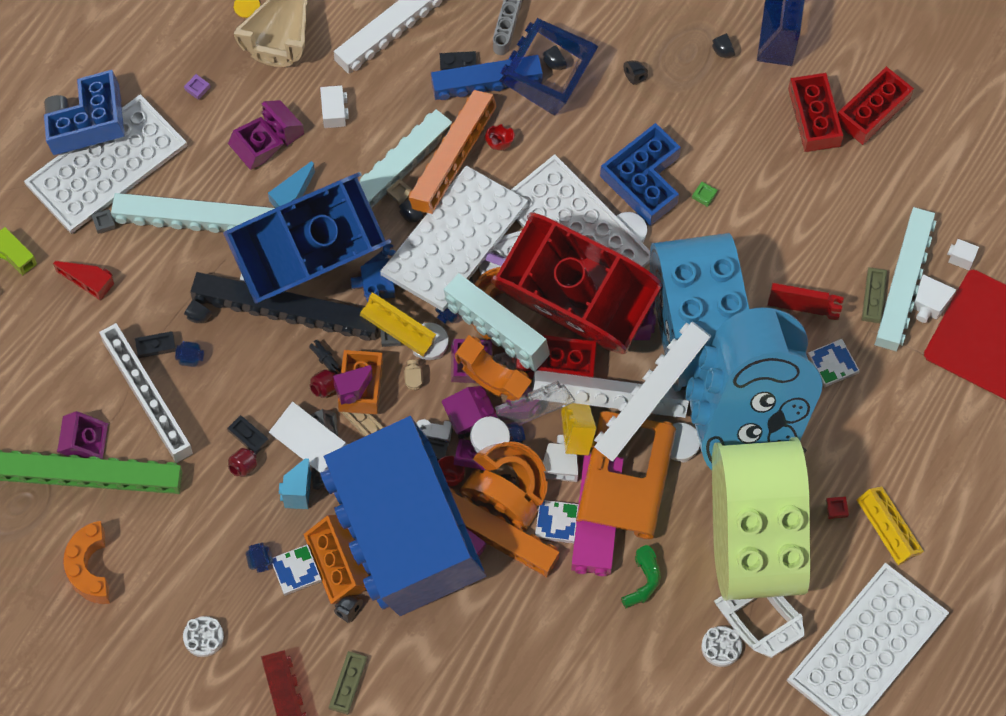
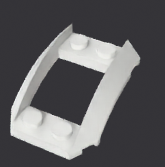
(775, 641)

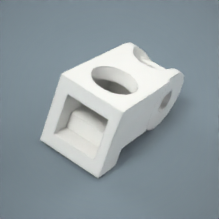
(436, 431)

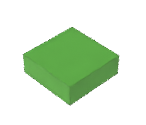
(704, 194)

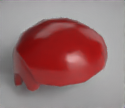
(499, 137)
(453, 473)

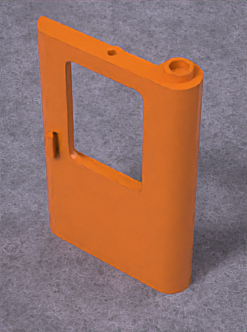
(624, 499)

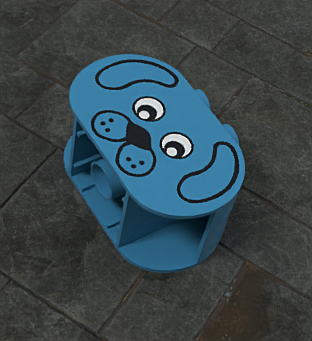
(699, 285)
(754, 382)

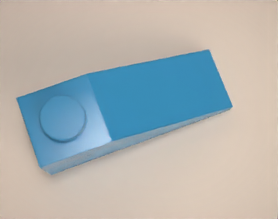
(292, 187)

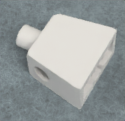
(931, 298)
(558, 464)

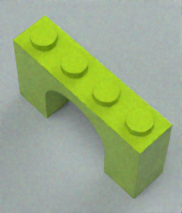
(15, 252)

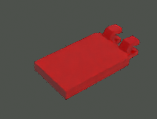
(805, 300)

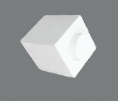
(962, 254)

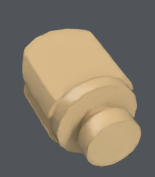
(413, 375)

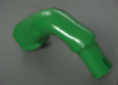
(645, 559)

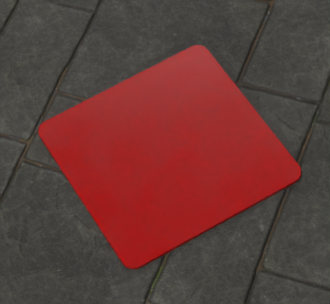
(973, 334)

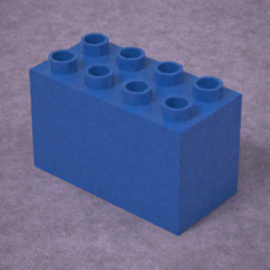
(402, 518)

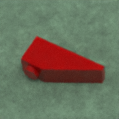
(88, 277)

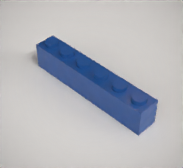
(480, 77)

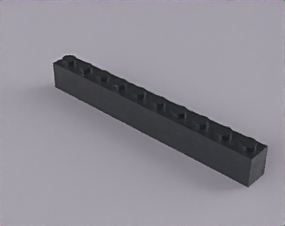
(284, 306)

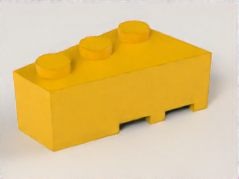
(578, 429)

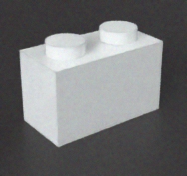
(333, 106)

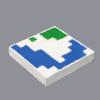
(833, 362)
(557, 521)
(296, 570)

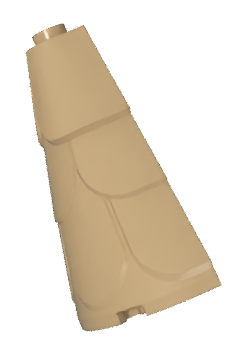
(275, 32)

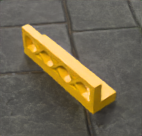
(398, 324)
(889, 525)

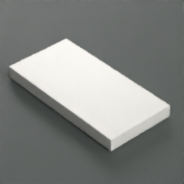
(306, 436)

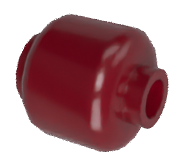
(322, 383)
(242, 462)

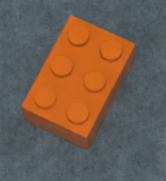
(370, 398)

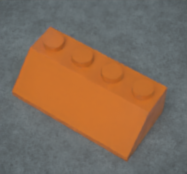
(334, 559)

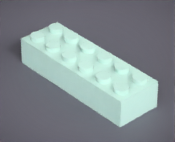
(496, 322)

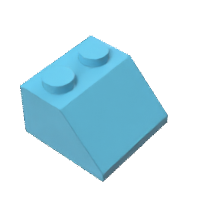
(296, 486)

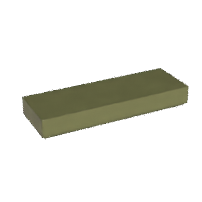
(874, 295)
(348, 683)

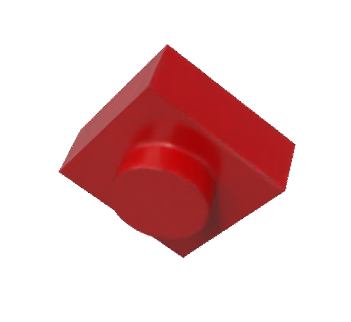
(837, 507)

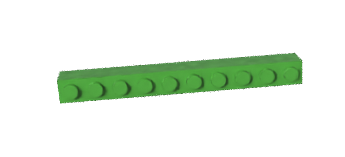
(90, 472)

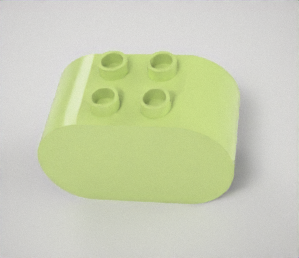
(761, 519)

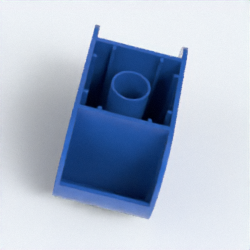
(305, 238)

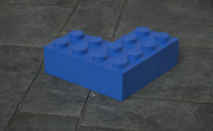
(92, 121)
(636, 171)

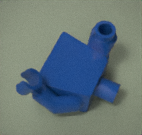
(371, 276)

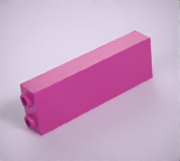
(594, 541)

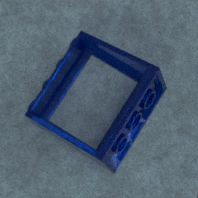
(780, 31)
(541, 95)

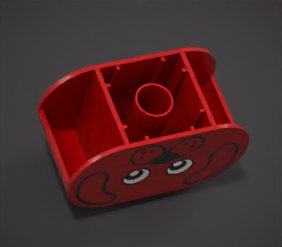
(578, 283)

